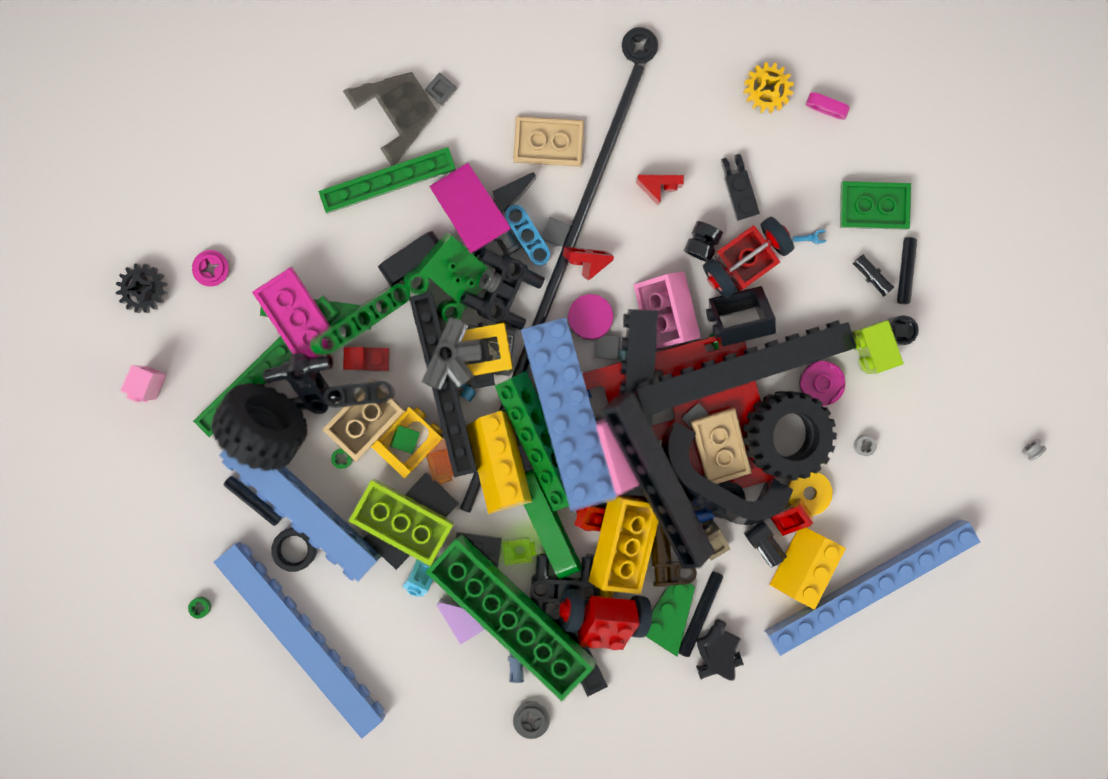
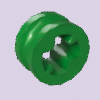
(342, 465)
(194, 613)

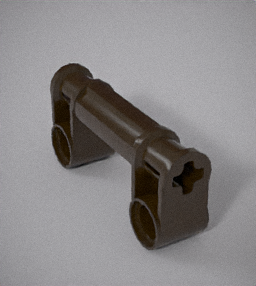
(662, 559)

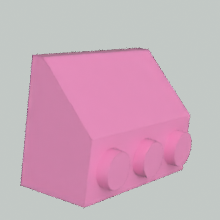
(672, 300)
(620, 471)

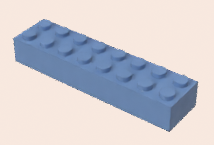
(568, 414)
(310, 516)

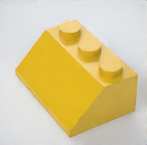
(807, 567)

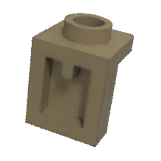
(716, 538)

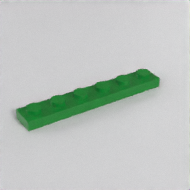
(387, 180)

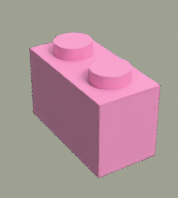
(143, 383)

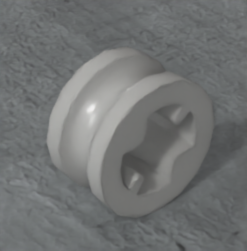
(872, 446)
(1034, 450)

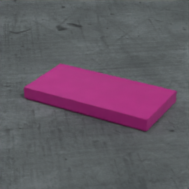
(469, 207)
(292, 311)

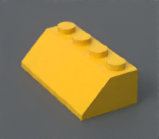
(498, 462)
(624, 545)

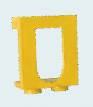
(505, 362)
(434, 438)

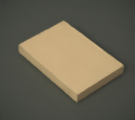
(548, 141)
(720, 446)

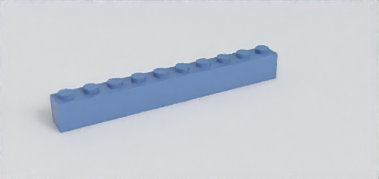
(872, 586)
(300, 639)

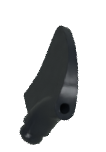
(719, 650)

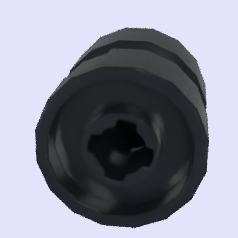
(699, 249)
(904, 329)

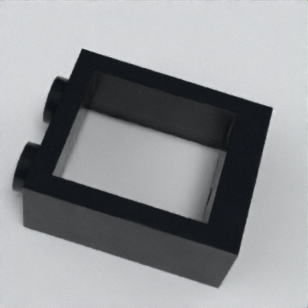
(740, 301)

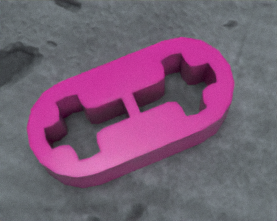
(827, 106)

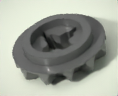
(524, 728)

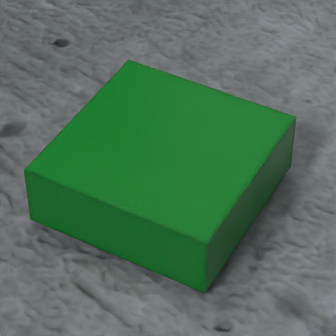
(404, 439)

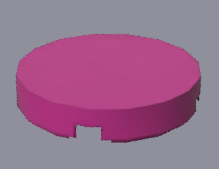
(590, 317)
(823, 381)

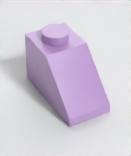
(459, 620)

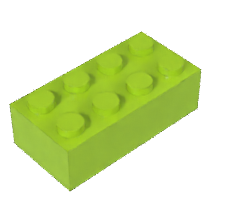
(401, 521)

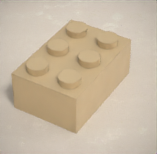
(362, 425)

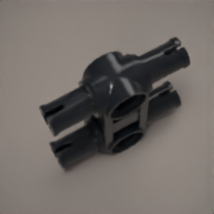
(505, 292)
(306, 380)
(557, 586)

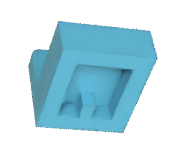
(418, 581)

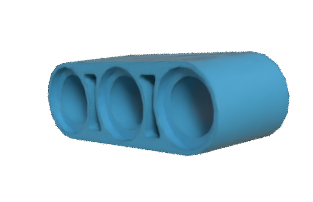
(523, 225)

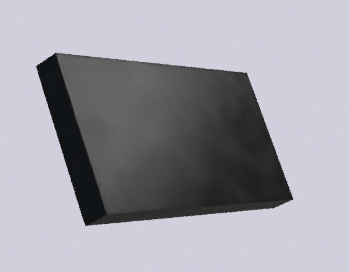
(427, 493)

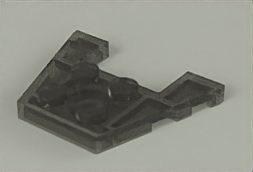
(404, 105)

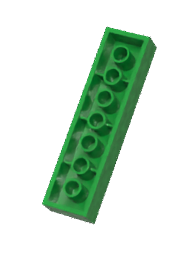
(511, 617)

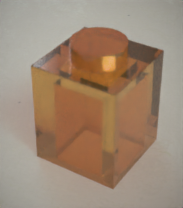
(440, 466)

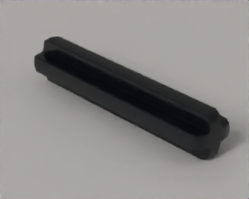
(907, 270)
(252, 500)

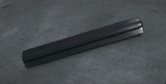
(700, 614)

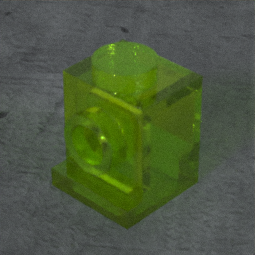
(512, 557)

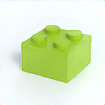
(877, 348)

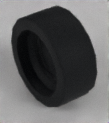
(281, 561)

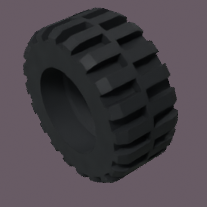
(259, 426)
(817, 439)

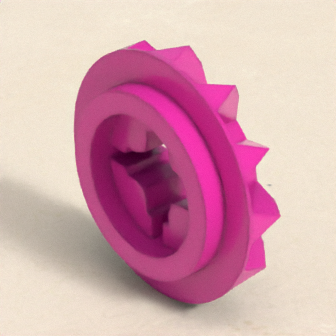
(200, 264)

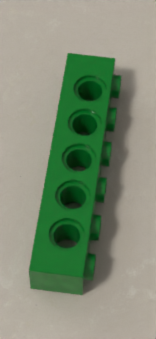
(530, 425)

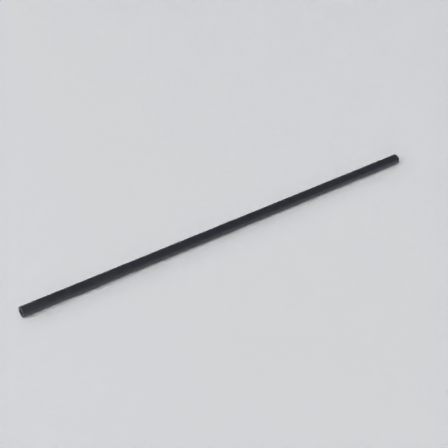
(570, 240)

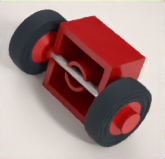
(748, 257)
(604, 620)

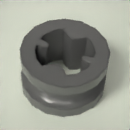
(489, 280)

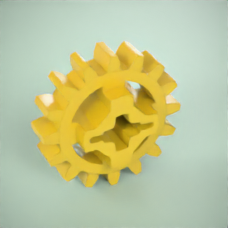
(772, 96)

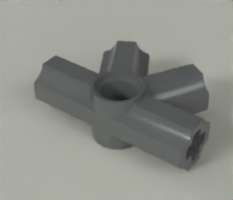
(460, 353)

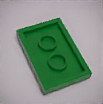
(875, 205)

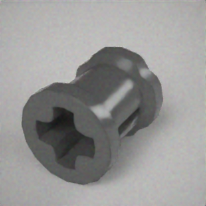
(507, 243)

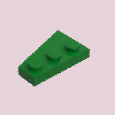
(670, 617)

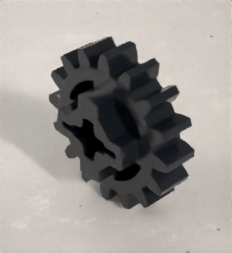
(138, 279)

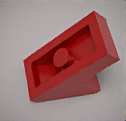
(653, 183)
(592, 260)
(366, 358)
(590, 518)
(793, 518)

